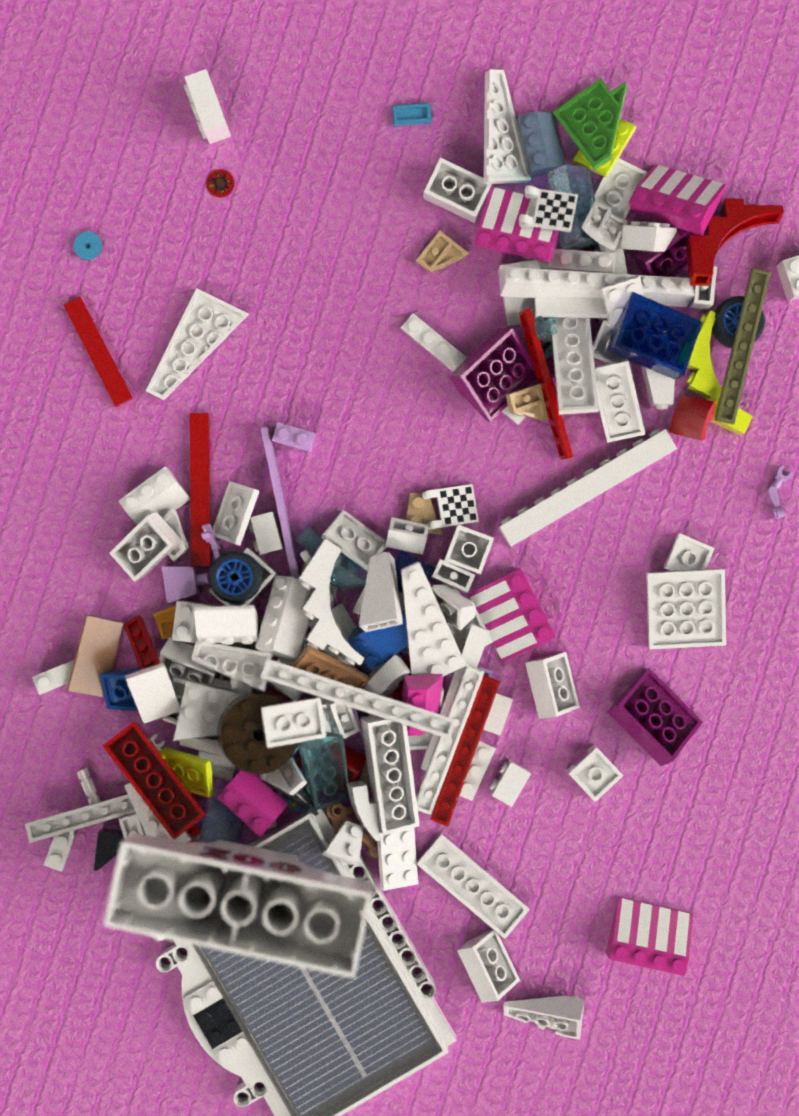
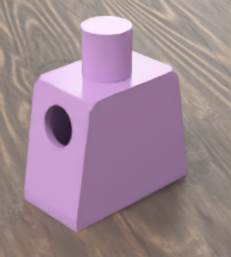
(182, 582)

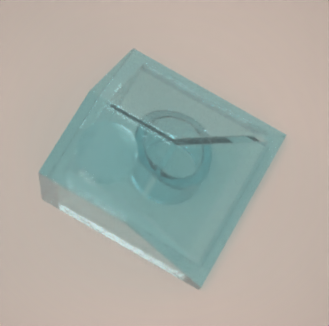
(347, 573)

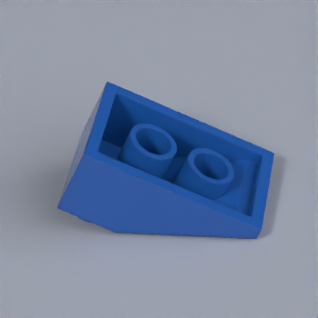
(379, 644)
(117, 691)

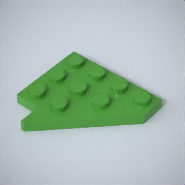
(593, 120)

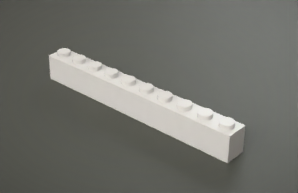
(562, 283)
(588, 487)

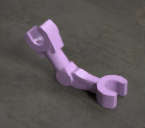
(778, 510)
(208, 536)

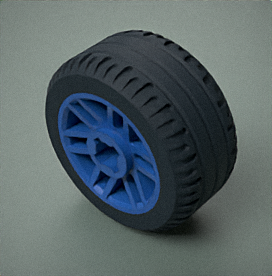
(726, 321)
(224, 584)

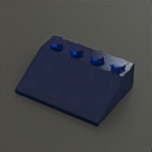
(654, 336)

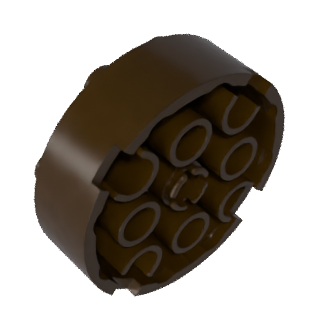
(237, 739)

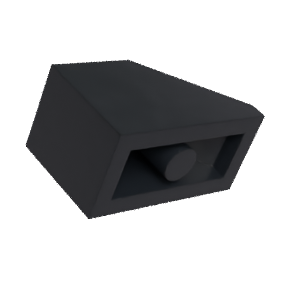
(107, 846)

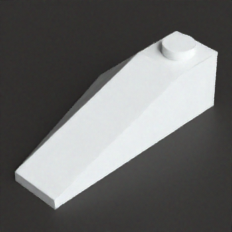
(559, 1013)

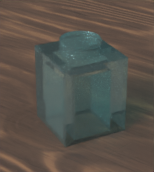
(310, 540)

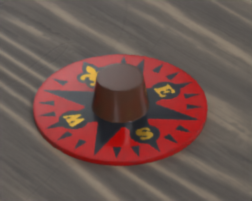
(220, 183)

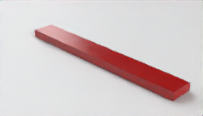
(544, 378)
(200, 487)
(465, 751)

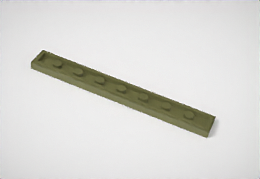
(742, 346)

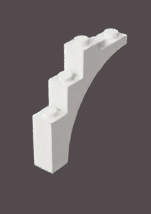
(325, 631)

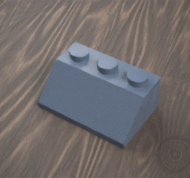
(540, 142)

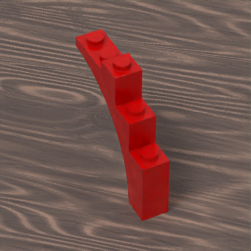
(733, 220)

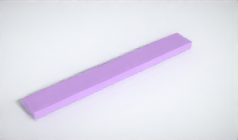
(280, 502)

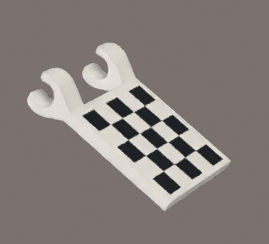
(552, 211)
(455, 506)

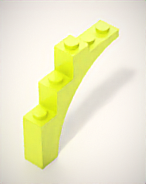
(704, 380)

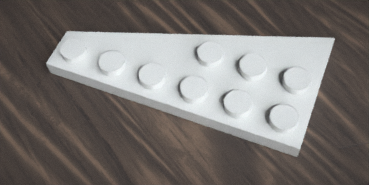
(503, 146)
(199, 332)
(201, 711)

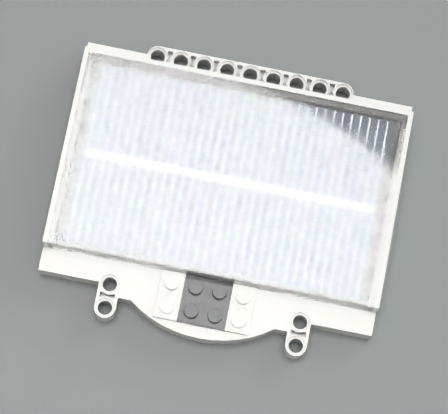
(311, 1033)

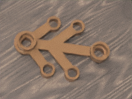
(341, 818)

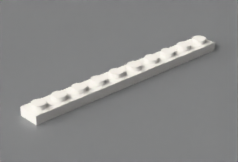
(358, 699)

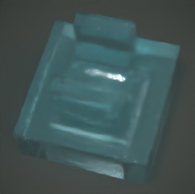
(543, 328)

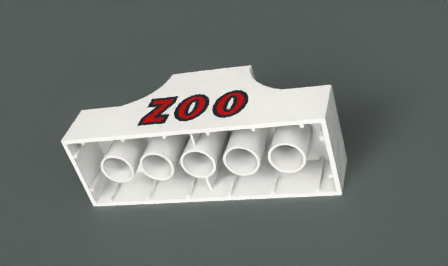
(239, 902)

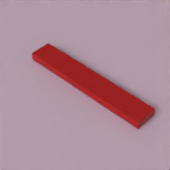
(98, 351)

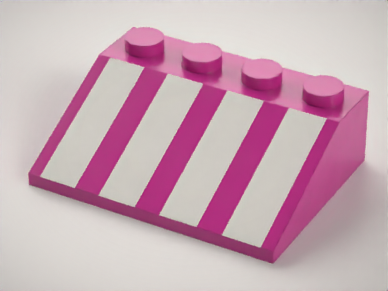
(676, 198)
(501, 229)
(512, 615)
(650, 936)

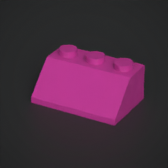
(422, 692)
(252, 801)

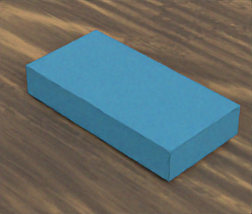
(411, 114)

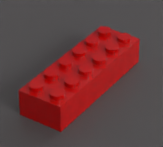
(154, 780)

